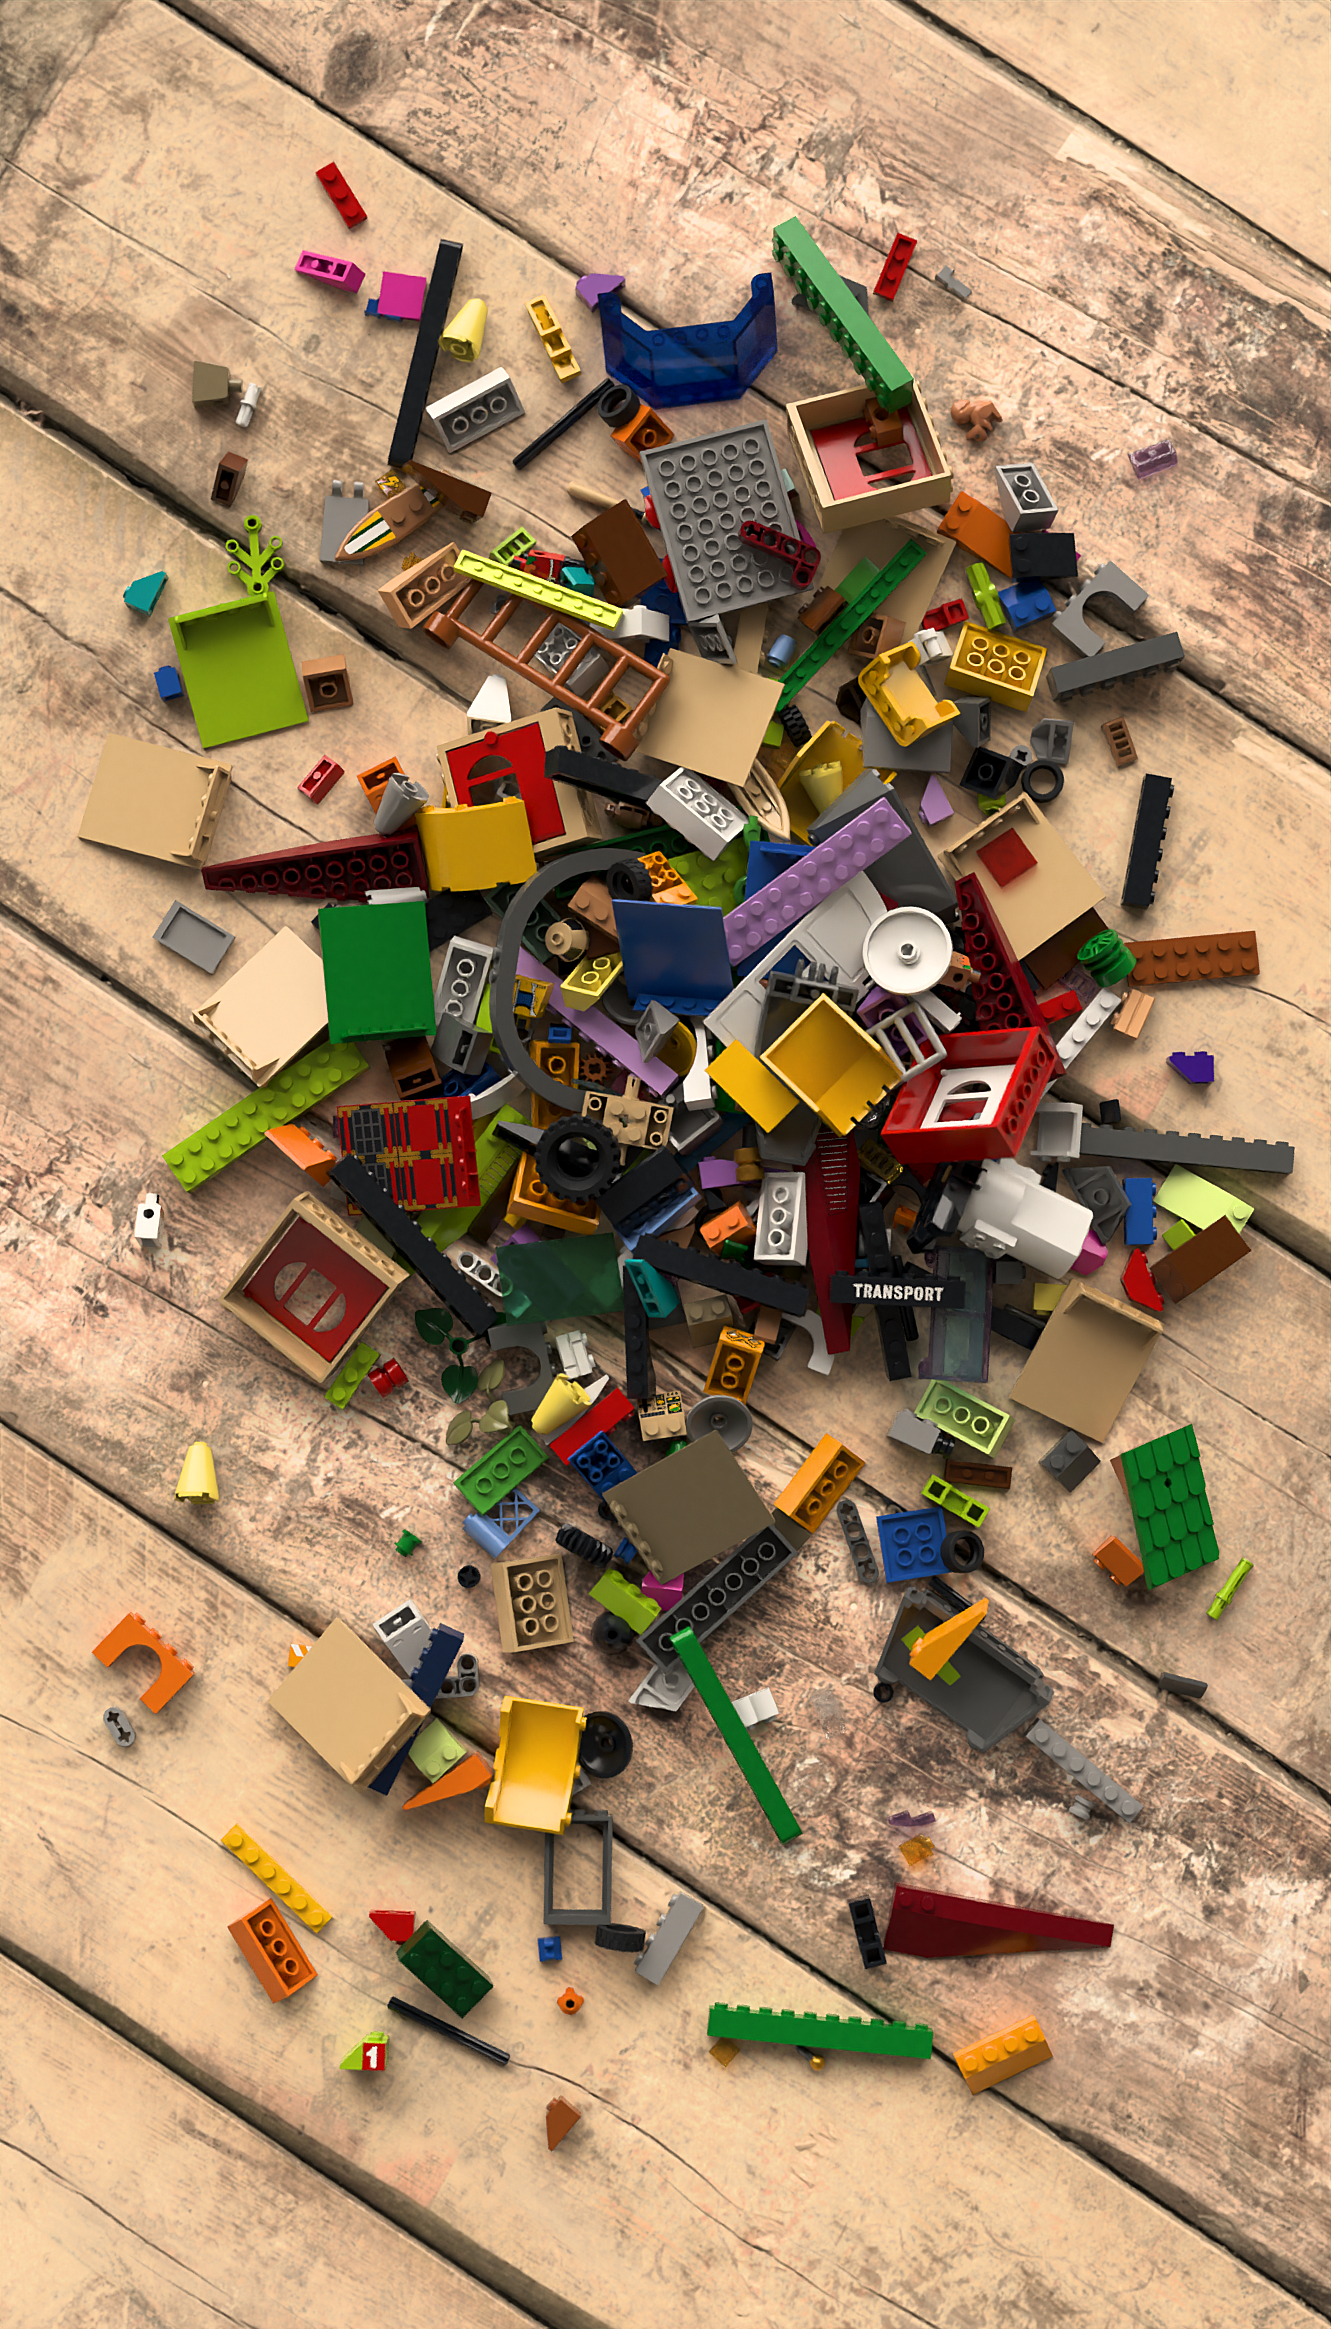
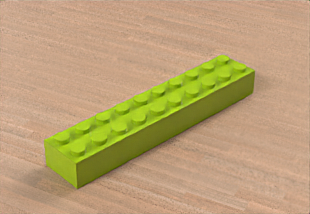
(269, 1107)

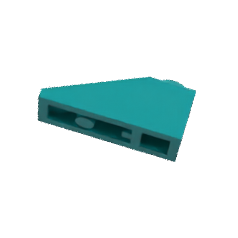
(653, 1289)

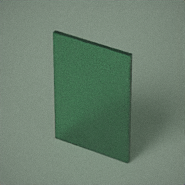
(559, 1279)

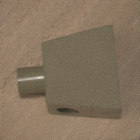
(213, 385)

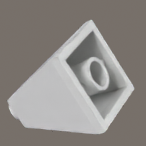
(490, 706)

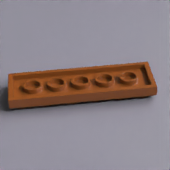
(1194, 958)

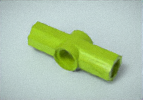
(985, 596)

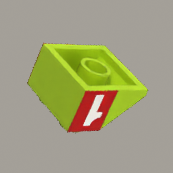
(368, 2054)

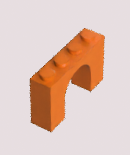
(174, 1671)

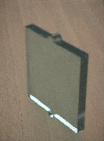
(595, 1087)

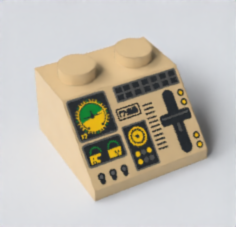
(661, 1416)

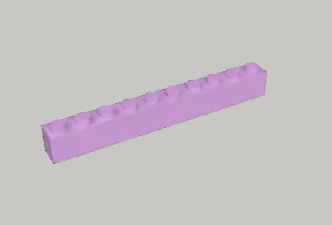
(602, 1031)

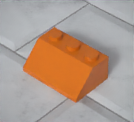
(303, 1151)

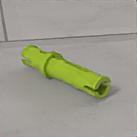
(1224, 1597)

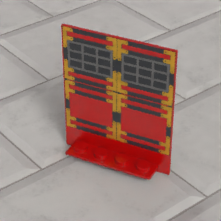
(415, 1150)

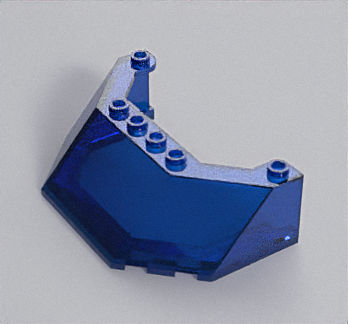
(691, 361)

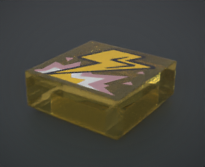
(390, 484)

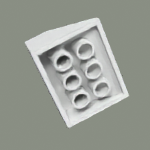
(697, 812)

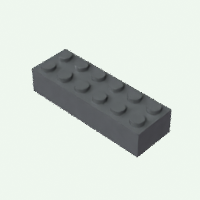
(1115, 667)

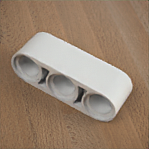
(475, 1269)

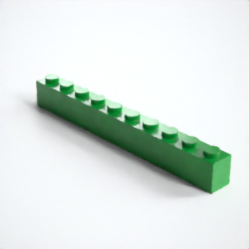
(820, 2032)

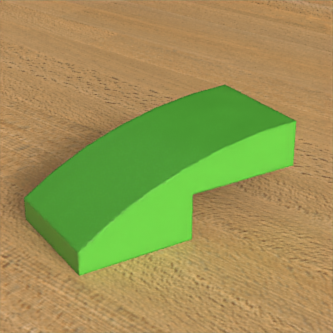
(857, 580)

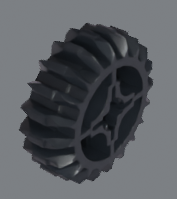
(584, 1545)

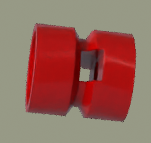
(388, 1377)

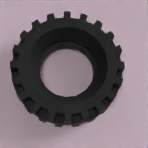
(567, 1185)

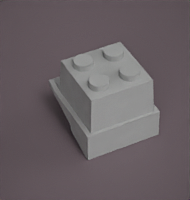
(687, 1127)

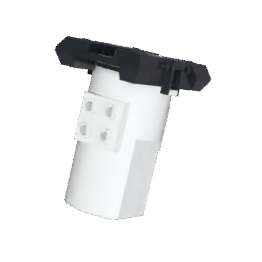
(1001, 1213)

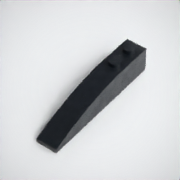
(572, 1156)

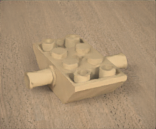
(649, 1120)

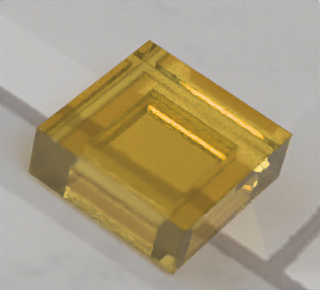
(724, 2051)

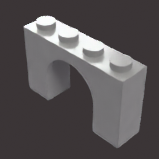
(1108, 582)

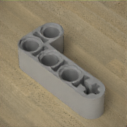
(457, 1680)

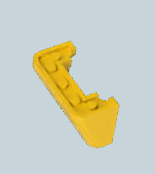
(903, 697)

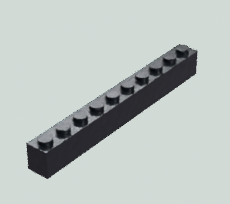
(412, 1244)

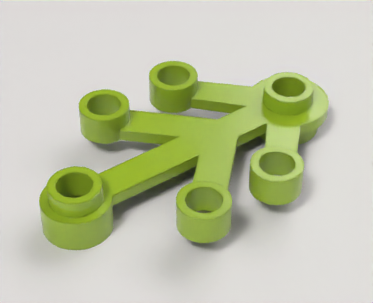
(256, 560)

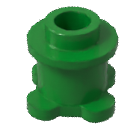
(407, 1543)

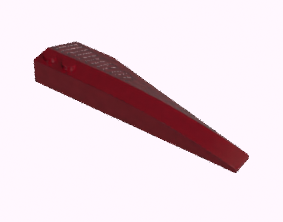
(832, 1216)

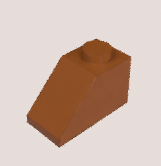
(559, 2120)

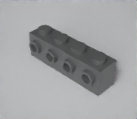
(587, 734)

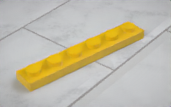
(276, 1878)

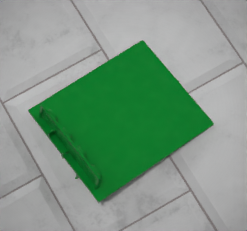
(377, 972)

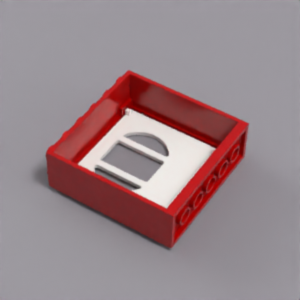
(1009, 1061)

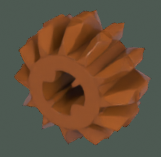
(593, 1062)

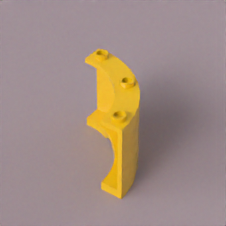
(476, 845)
(535, 1765)

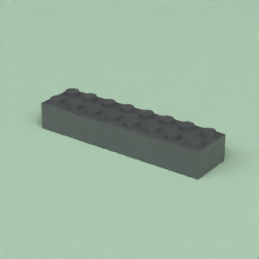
(718, 1594)

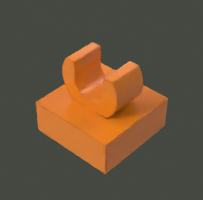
(905, 1217)

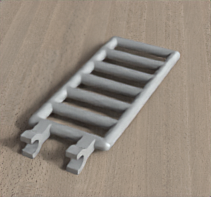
(922, 1064)

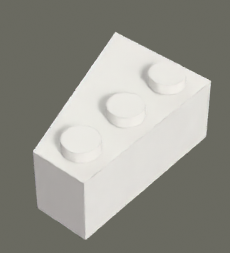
(638, 625)

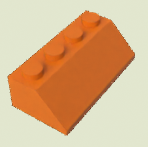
(272, 1951)

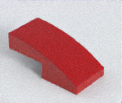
(945, 616)

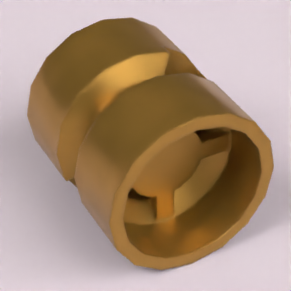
(748, 1165)

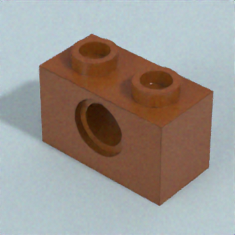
(883, 426)

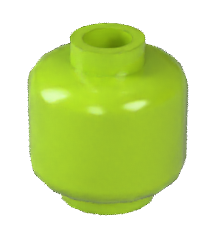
(990, 806)

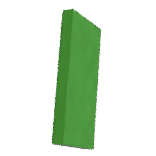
(500, 1470)

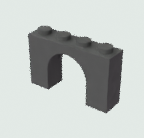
(532, 1337)

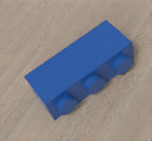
(1139, 1218)

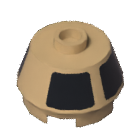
(567, 939)

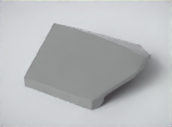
(1052, 740)

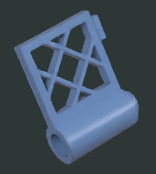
(489, 1534)

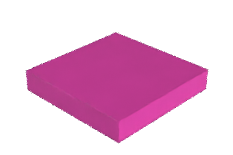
(402, 295)

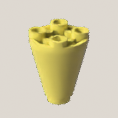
(823, 784)

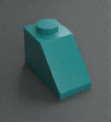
(578, 580)
(145, 592)

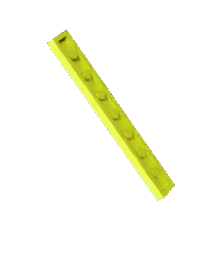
(538, 590)

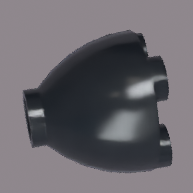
(603, 1625)

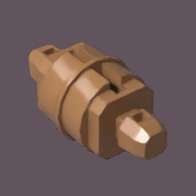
(633, 817)

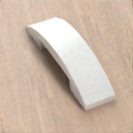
(496, 1096)

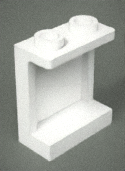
(1058, 1131)

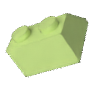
(435, 1750)

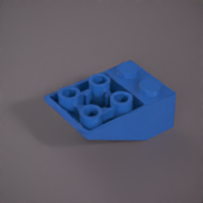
(601, 1464)

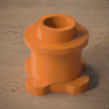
(570, 1995)

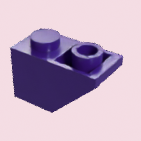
(1193, 1069)

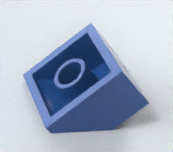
(1026, 604)

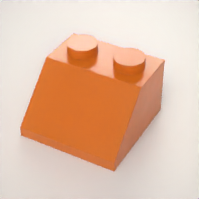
(642, 433)
(1118, 1561)

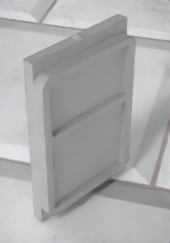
(193, 937)

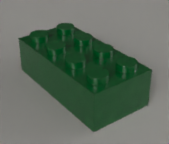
(444, 1969)

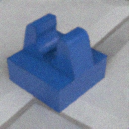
(549, 1948)

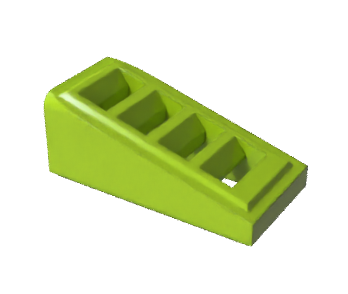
(500, 549)

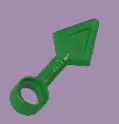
(734, 1251)

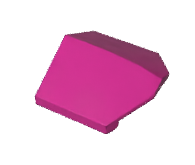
(1092, 1254)
(666, 1594)

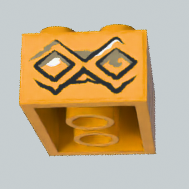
(734, 1364)

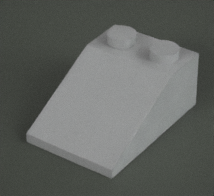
(1024, 497)

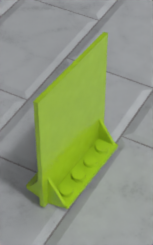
(238, 669)

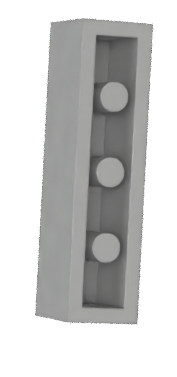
(668, 1938)

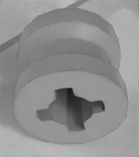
(1022, 749)
(1082, 1807)

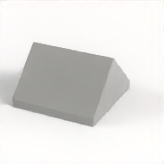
(654, 1030)

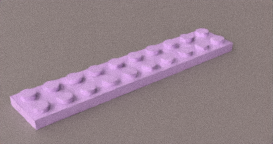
(813, 879)

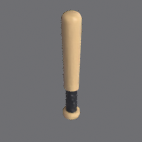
(592, 496)

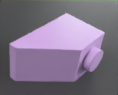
(934, 804)

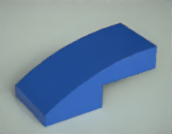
(559, 1034)

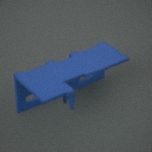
(372, 308)

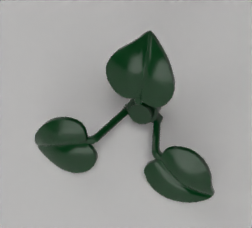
(456, 1380)

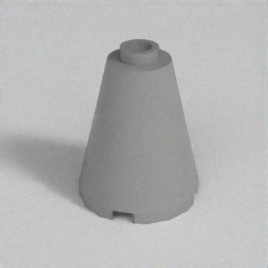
(398, 803)
(396, 895)

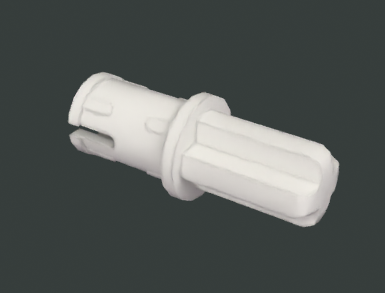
(248, 405)

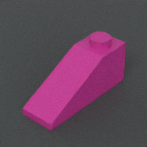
(331, 270)

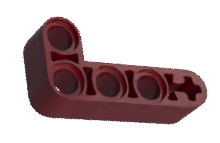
(778, 551)

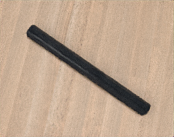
(562, 425)
(448, 2031)

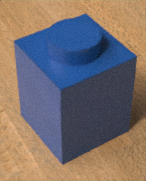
(168, 683)

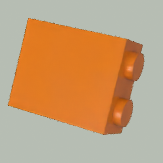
(732, 1225)

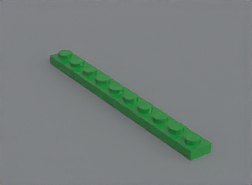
(849, 621)

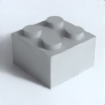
(914, 1432)

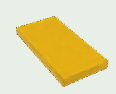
(752, 1086)

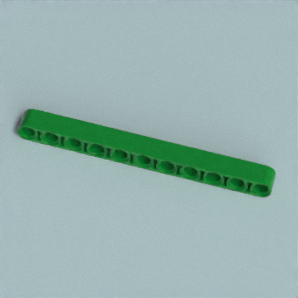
(735, 1735)

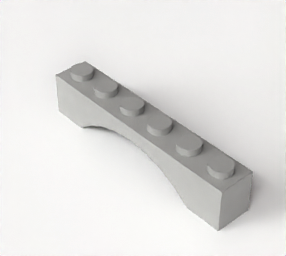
(1083, 1770)

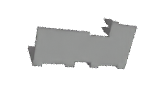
(955, 285)

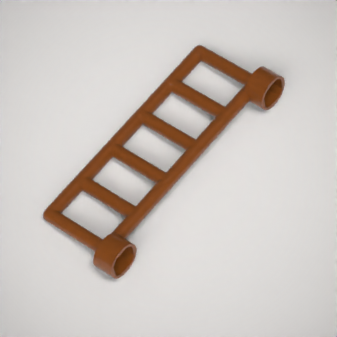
(618, 737)

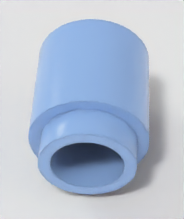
(781, 651)

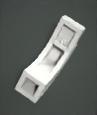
(819, 1360)

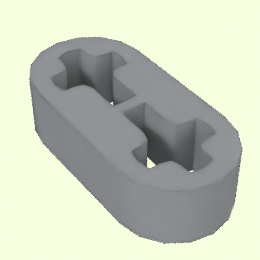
(114, 1728)

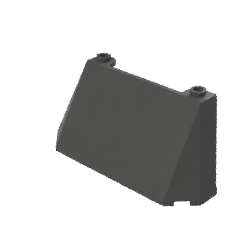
(908, 869)
(995, 1685)

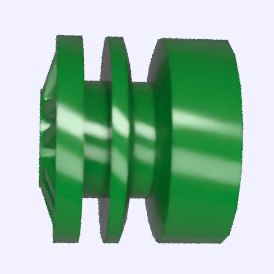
(1106, 958)

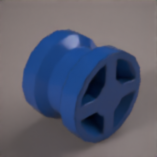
(625, 1551)

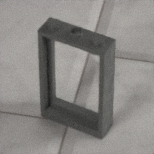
(581, 1916)

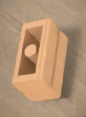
(1133, 1014)

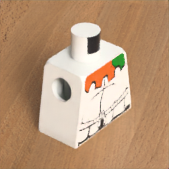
(150, 1231)

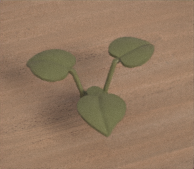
(496, 1417)

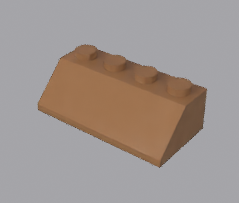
(595, 907)

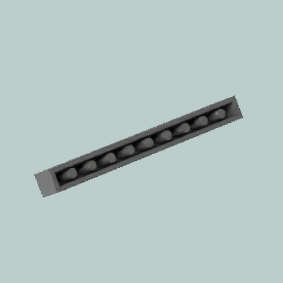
(1187, 1149)

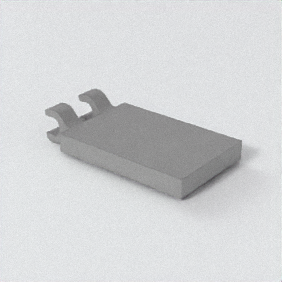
(339, 518)

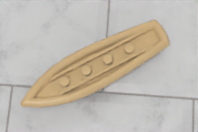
(763, 799)

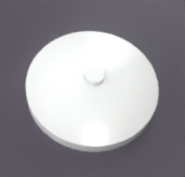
(907, 951)

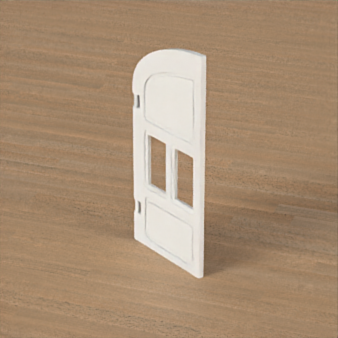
(827, 935)

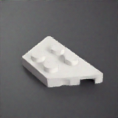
(662, 1689)

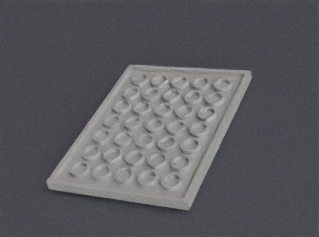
(701, 500)

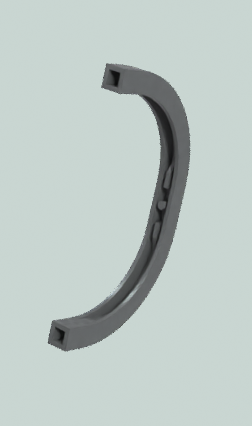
(505, 967)

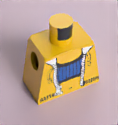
(530, 998)

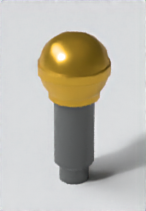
(816, 2061)

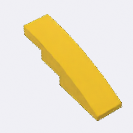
(553, 338)

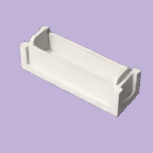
(936, 1011)

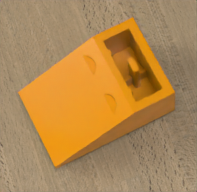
(666, 882)

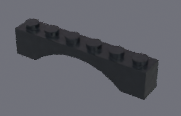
(639, 1364)

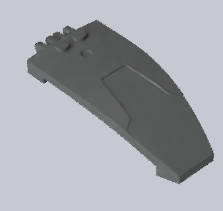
(784, 1002)

